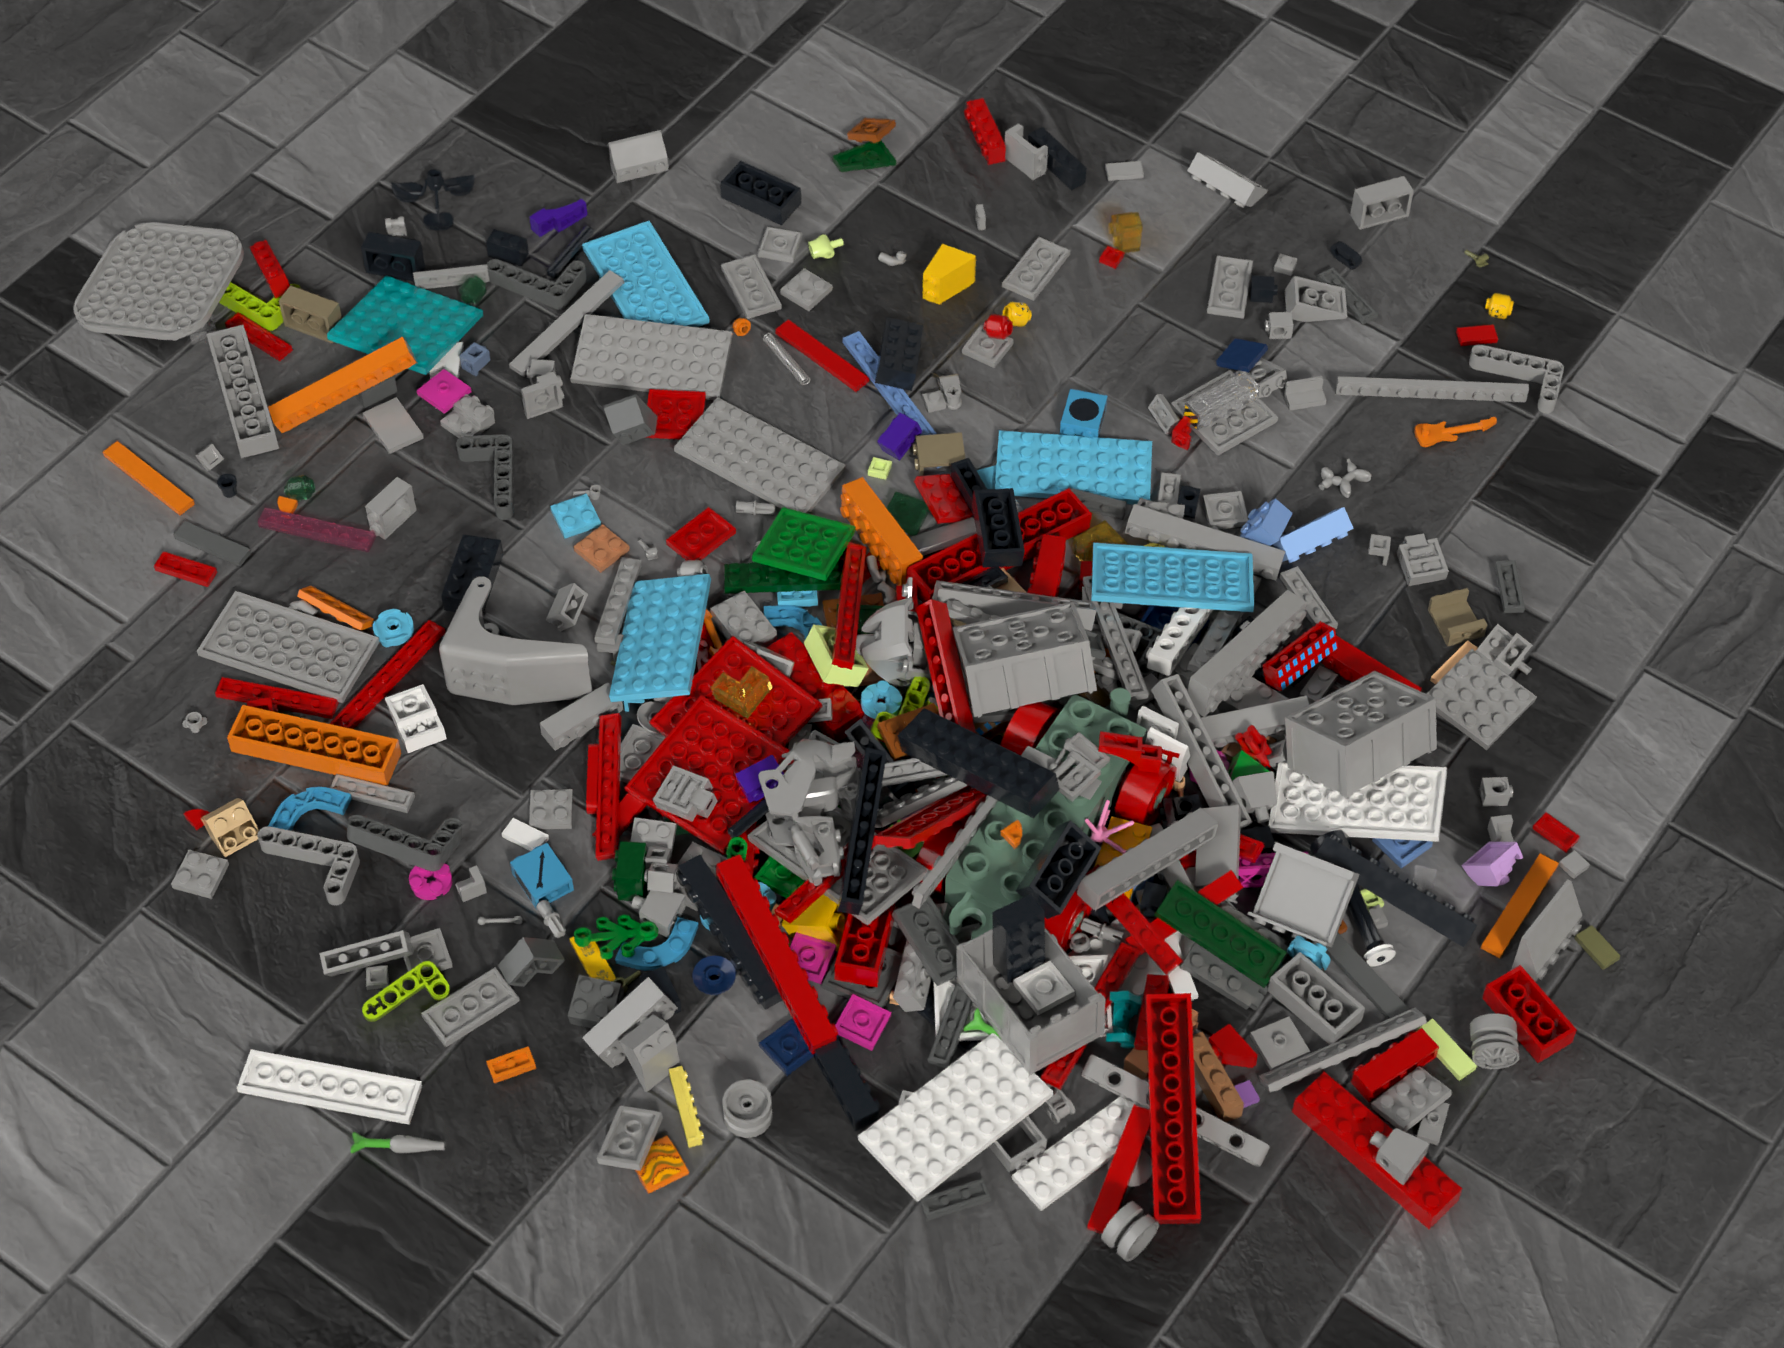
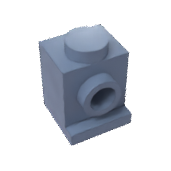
(474, 358)

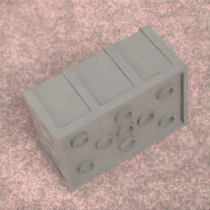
(1025, 658)
(1361, 733)
(1031, 1037)

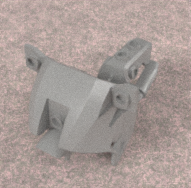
(888, 648)
(803, 795)

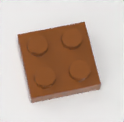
(871, 130)

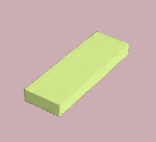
(1449, 1052)

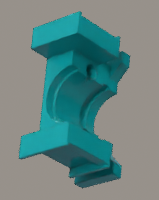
(1125, 1007)

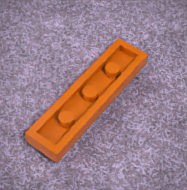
(338, 609)

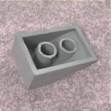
(1315, 300)
(651, 1051)

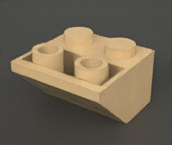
(231, 827)

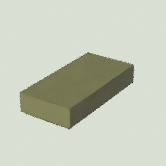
(1597, 947)

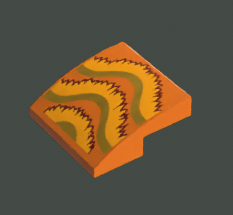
(661, 1165)

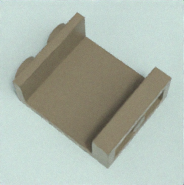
(937, 450)
(1455, 618)

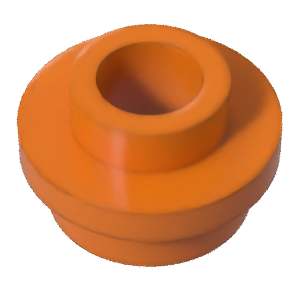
(741, 326)

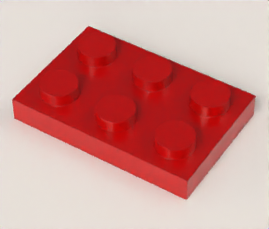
(943, 498)
(701, 535)

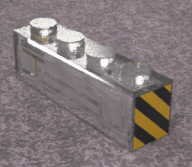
(1221, 400)

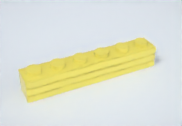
(685, 1106)

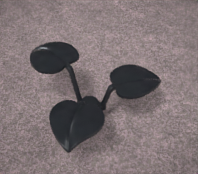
(411, 191)

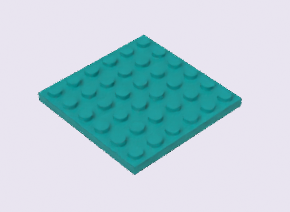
(399, 310)

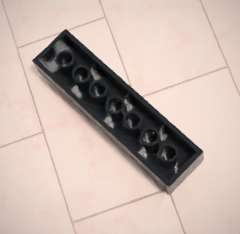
(979, 762)

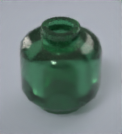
(472, 290)
(299, 487)

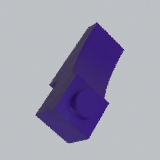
(558, 218)

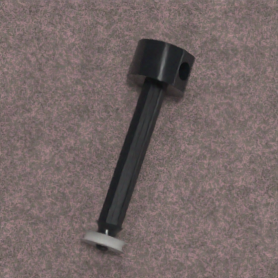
(1378, 952)

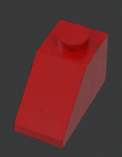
(1232, 1048)

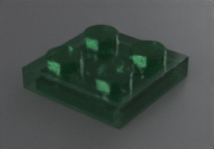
(908, 512)

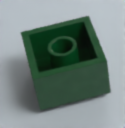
(630, 870)

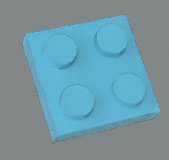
(575, 516)

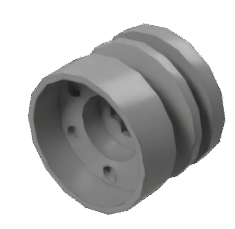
(1494, 1041)

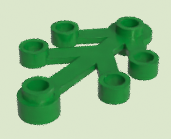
(641, 932)

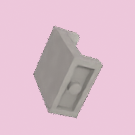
(1024, 155)

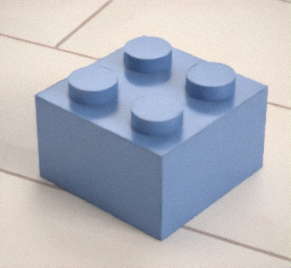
(1266, 523)

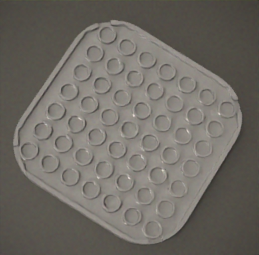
(159, 281)

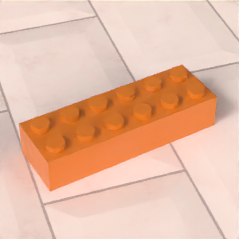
(879, 530)

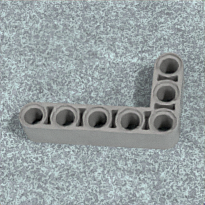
(1523, 367)
(317, 854)

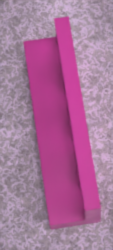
(1260, 867)

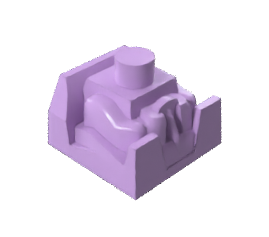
(1493, 863)

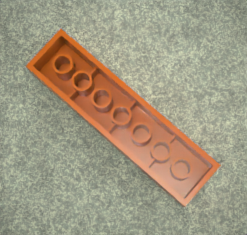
(314, 745)

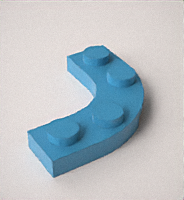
(792, 617)
(311, 799)
(665, 954)

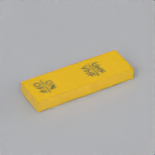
(592, 962)

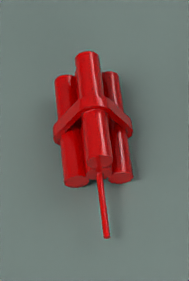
(1255, 745)

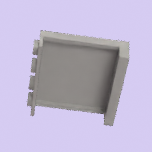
(1304, 895)

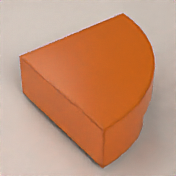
(287, 505)
(1013, 833)

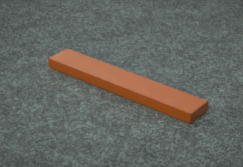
(148, 478)
(1519, 905)

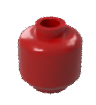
(998, 326)

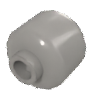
(691, 567)

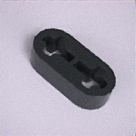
(1346, 255)

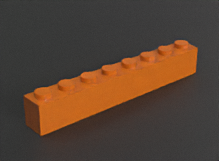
(342, 385)

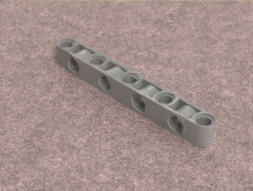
(1211, 1128)

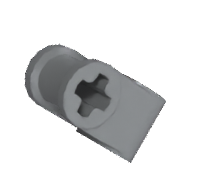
(950, 390)
(1058, 1105)

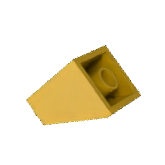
(948, 274)
(819, 921)

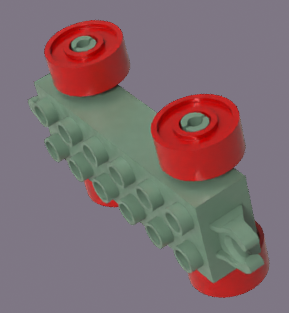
(991, 868)

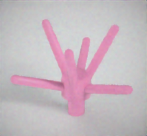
(1101, 833)

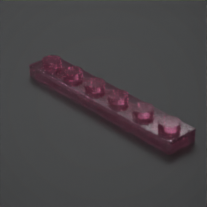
(316, 529)

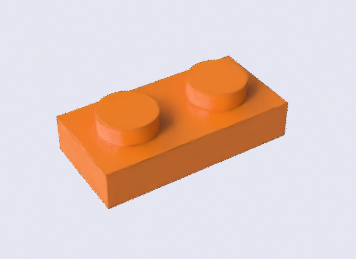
(511, 1064)

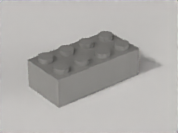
(1316, 999)
(625, 1017)

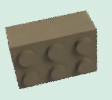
(309, 312)

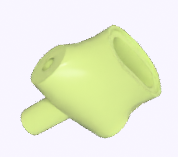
(823, 247)

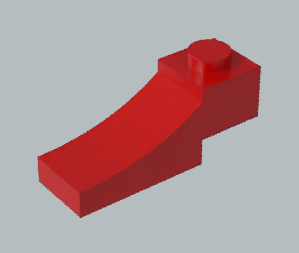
(1128, 747)

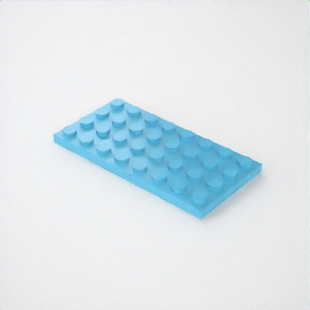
(652, 281)
(1050, 463)
(1172, 577)
(660, 638)

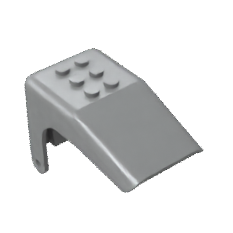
(506, 667)

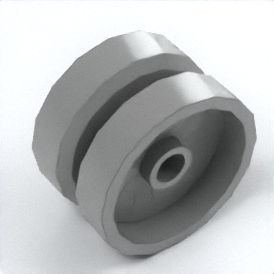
(747, 1108)
(1130, 1231)

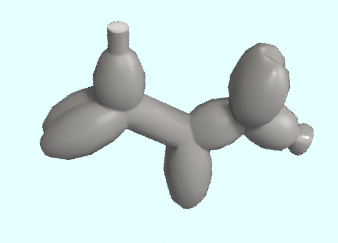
(1345, 488)

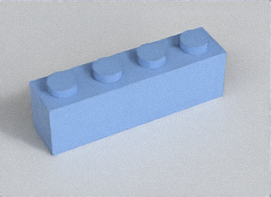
(1313, 534)

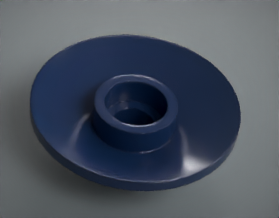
(714, 967)

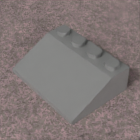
(1549, 933)

